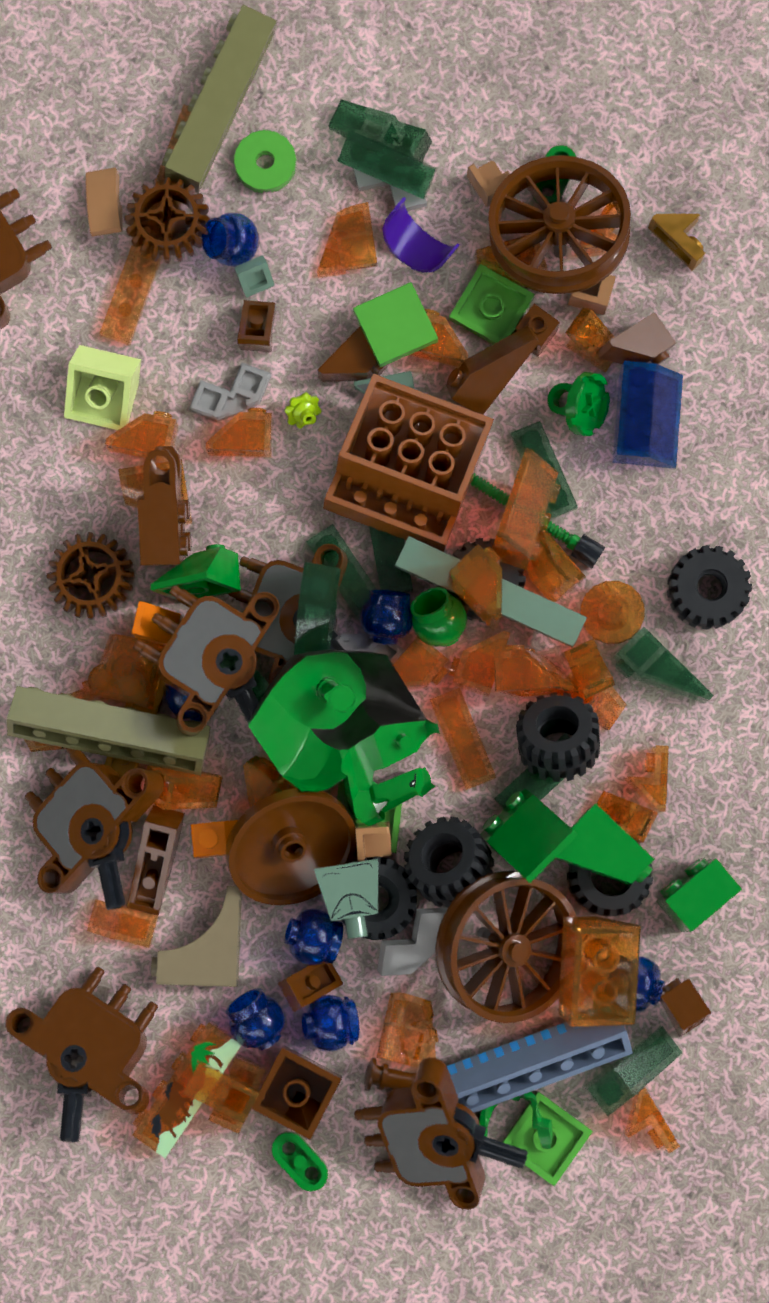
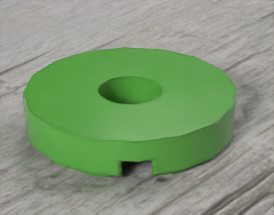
(259, 144)

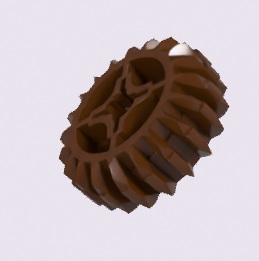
(179, 222)
(105, 571)

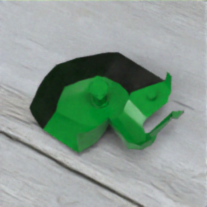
(335, 723)

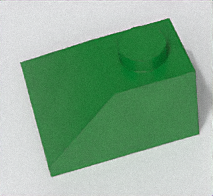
(203, 574)

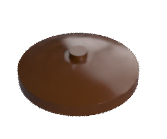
(284, 841)

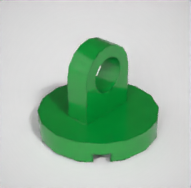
(585, 404)

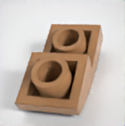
(103, 202)

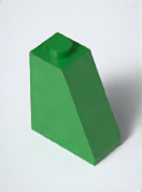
(606, 849)

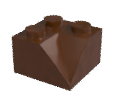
(297, 1092)

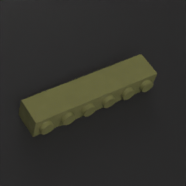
(220, 97)
(106, 730)

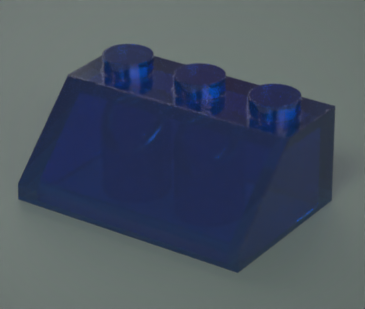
(647, 415)

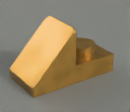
(673, 231)

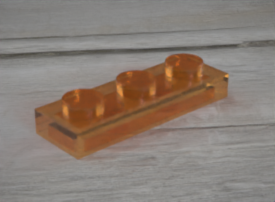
(462, 739)

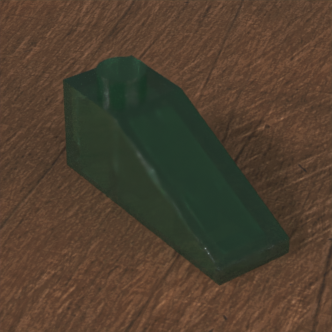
(653, 664)
(633, 1072)

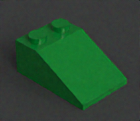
(527, 834)

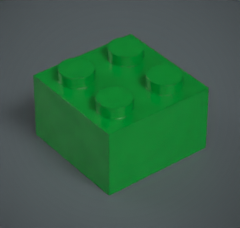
(698, 894)

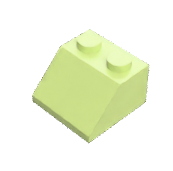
(101, 387)

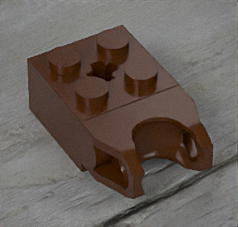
(163, 511)

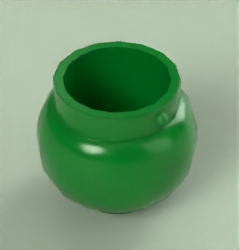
(438, 617)

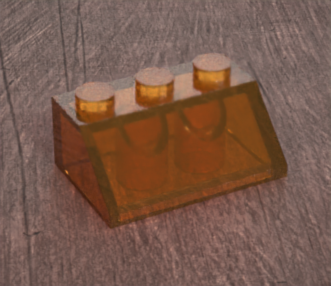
(526, 511)
(479, 584)
(598, 971)

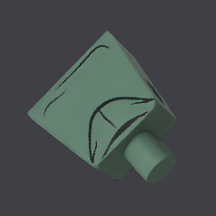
(350, 893)

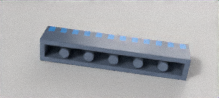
(535, 1062)

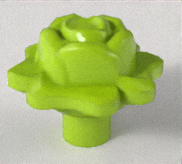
(302, 410)

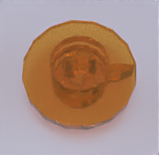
(612, 612)

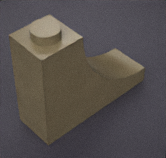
(210, 958)

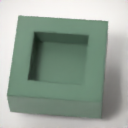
(254, 276)

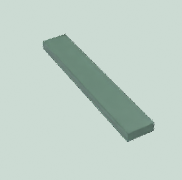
(517, 603)

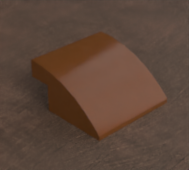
(407, 462)

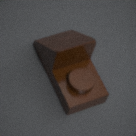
(256, 326)
(309, 984)

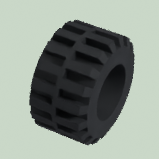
(563, 757)
(433, 845)
(604, 904)

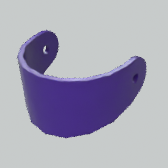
(412, 244)

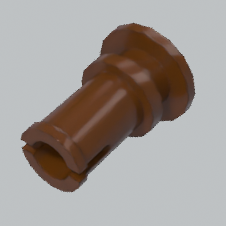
(386, 1077)

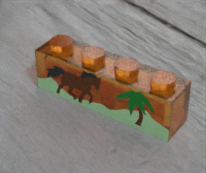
(173, 1109)

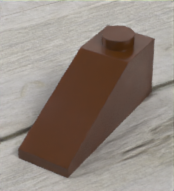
(489, 371)
(155, 859)

